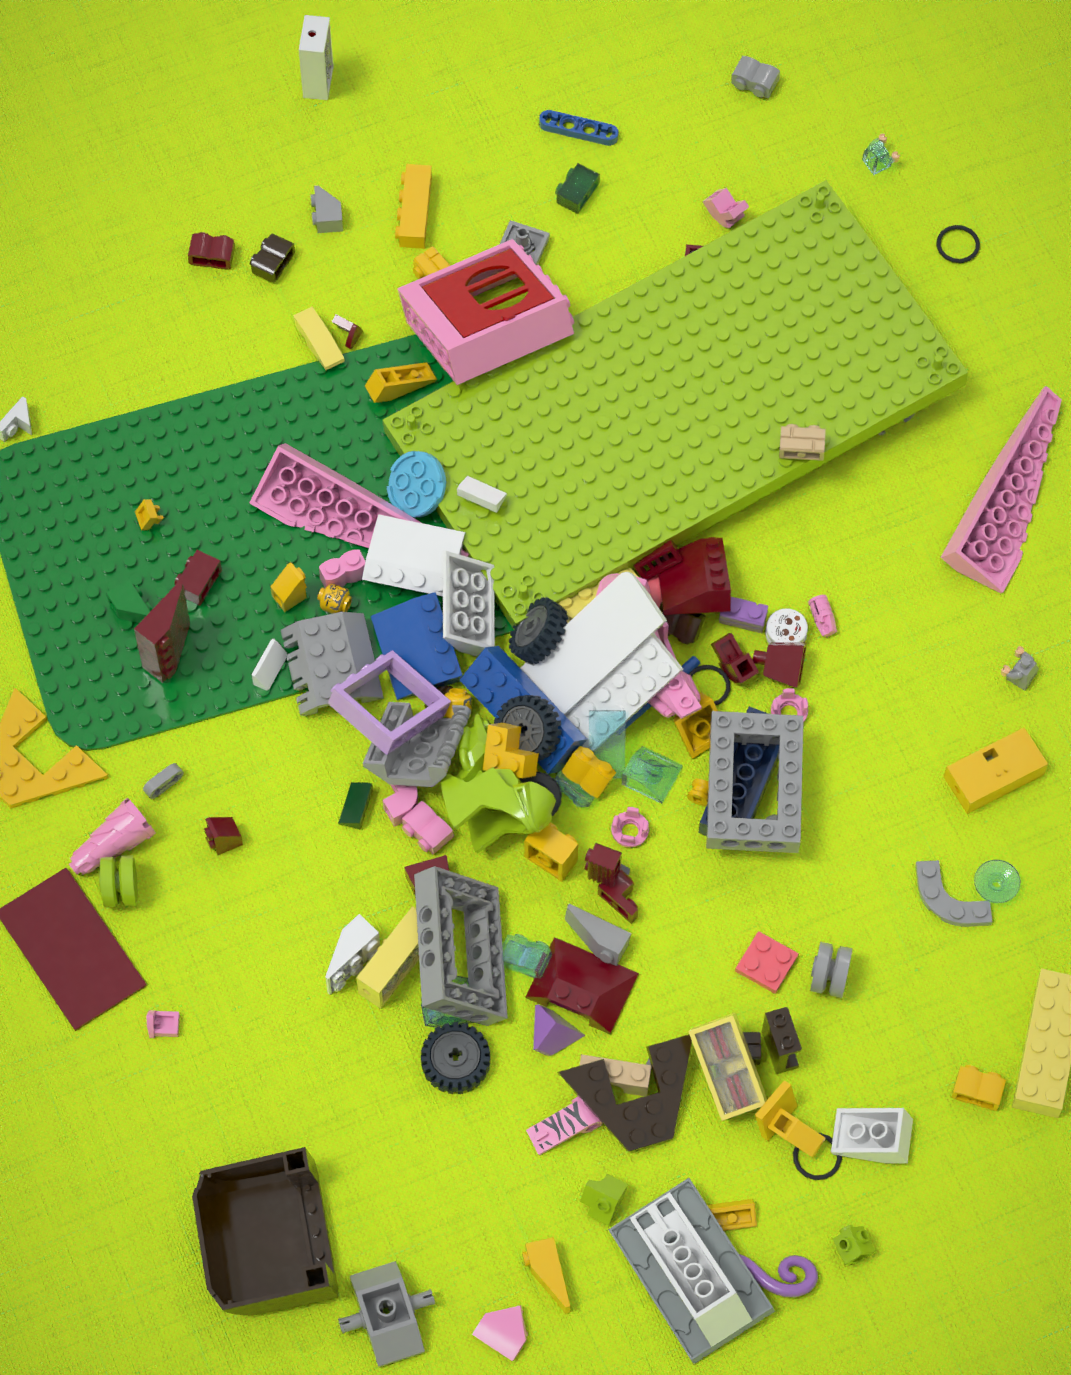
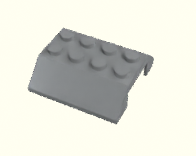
(327, 655)
(424, 757)

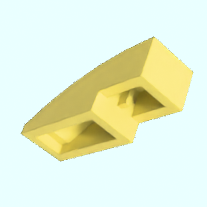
(318, 338)

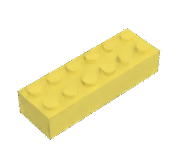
(1046, 1047)

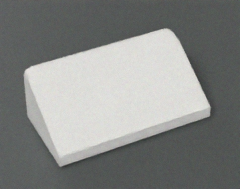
(481, 493)
(269, 665)

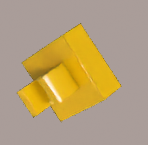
(147, 514)

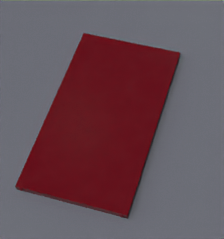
(71, 949)

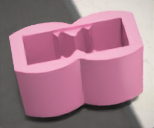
(343, 570)
(427, 828)

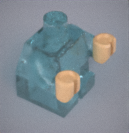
(877, 156)

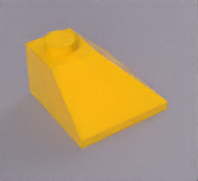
(696, 727)

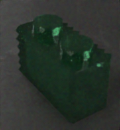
(577, 188)

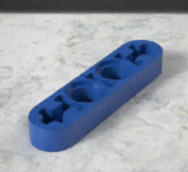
(579, 124)

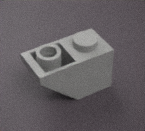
(328, 211)

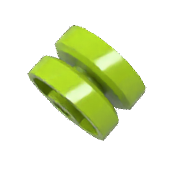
(118, 881)

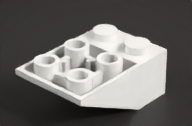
(354, 948)

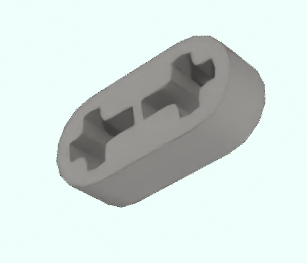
(163, 781)

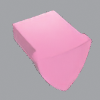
(162, 1023)

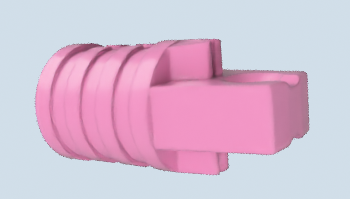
(823, 615)

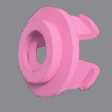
(789, 698)
(633, 817)

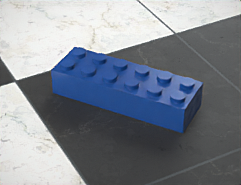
(497, 678)

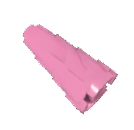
(119, 833)

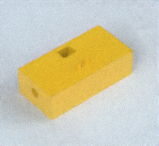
(995, 770)

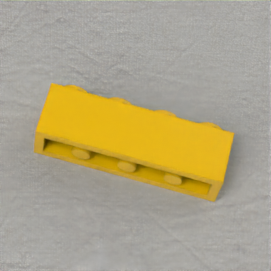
(415, 206)

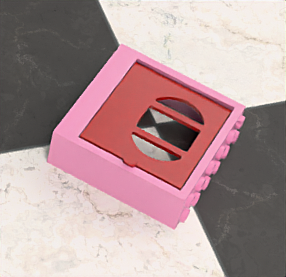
(469, 335)

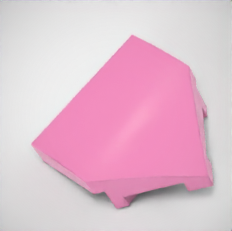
(503, 1331)

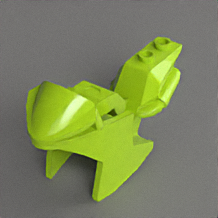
(518, 805)

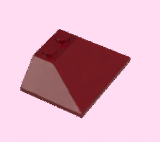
(583, 985)

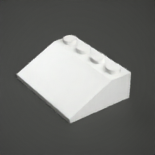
(410, 554)
(467, 604)

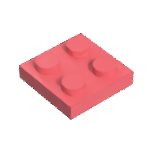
(766, 962)

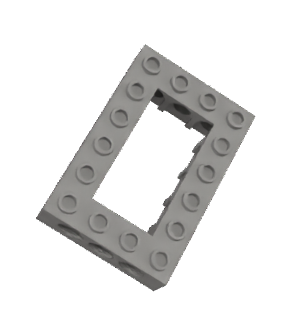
(745, 833)
(436, 894)

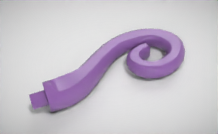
(783, 1289)

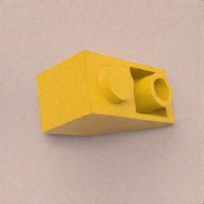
(289, 587)
(796, 1132)

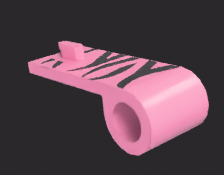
(562, 1126)

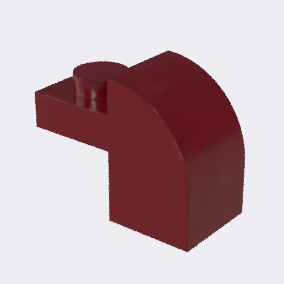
(732, 660)

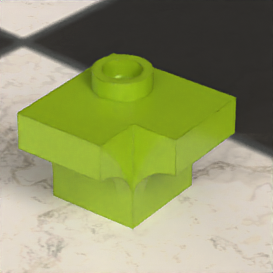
(604, 1198)

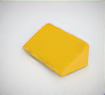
(735, 1214)

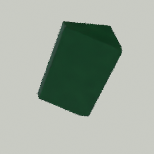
(356, 804)

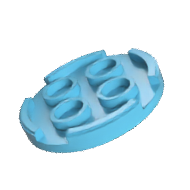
(416, 483)

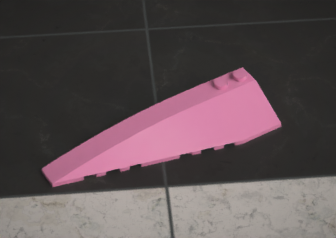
(325, 502)
(997, 519)

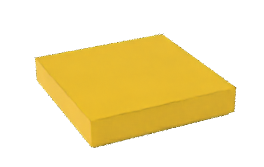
(781, 1098)

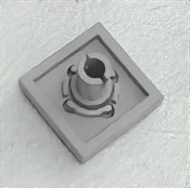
(528, 237)

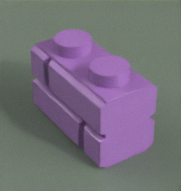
(745, 615)

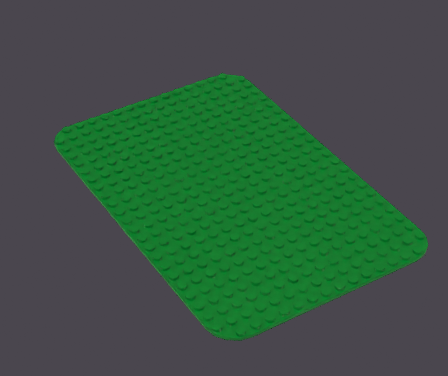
(200, 458)

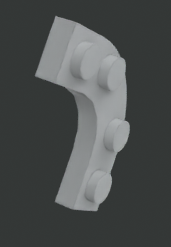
(941, 904)

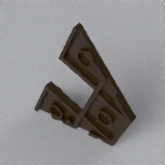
(641, 1119)

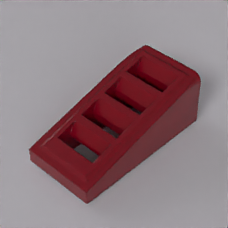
(668, 561)

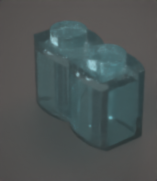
(525, 956)

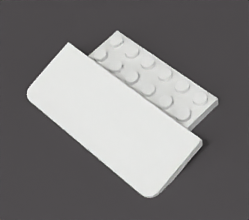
(607, 656)

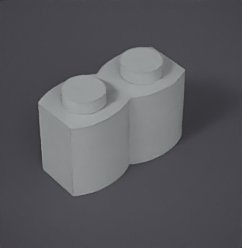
(755, 76)

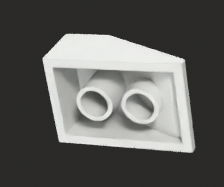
(873, 1134)

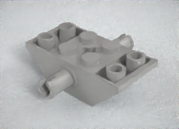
(392, 1334)

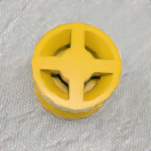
(699, 792)

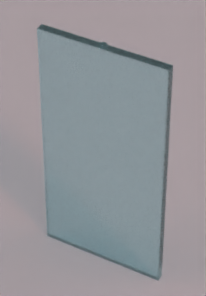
(608, 737)

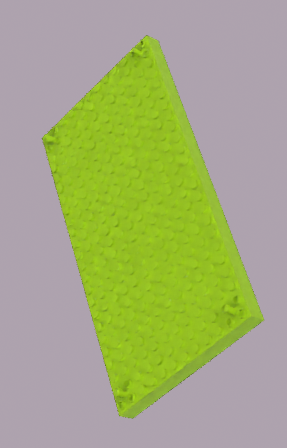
(678, 400)

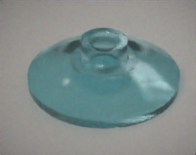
(1000, 872)

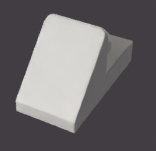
(15, 418)

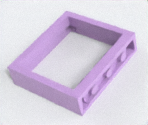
(367, 724)

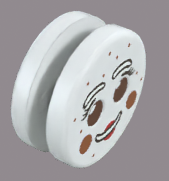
(786, 626)

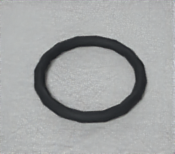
(959, 227)
(722, 673)
(816, 1177)

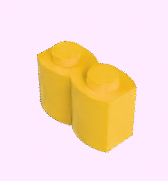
(588, 771)
(978, 1087)

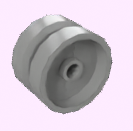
(830, 969)

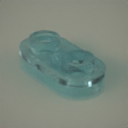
(573, 791)

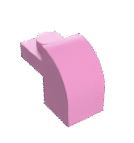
(724, 208)
(400, 803)

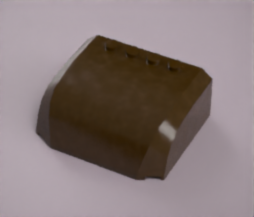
(264, 1234)

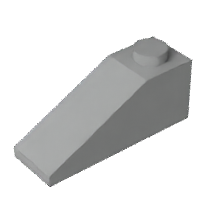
(600, 936)

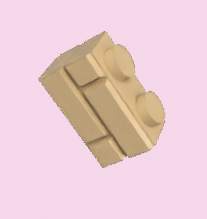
(802, 442)

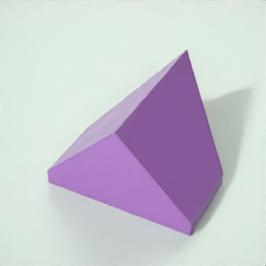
(552, 1031)

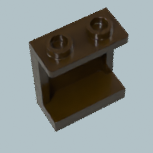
(781, 1040)

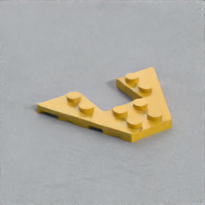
(18, 777)

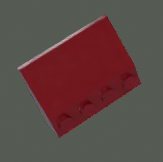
(698, 581)
(163, 634)

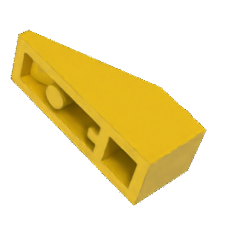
(397, 381)
(546, 1268)

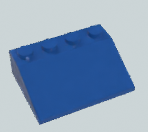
(416, 636)

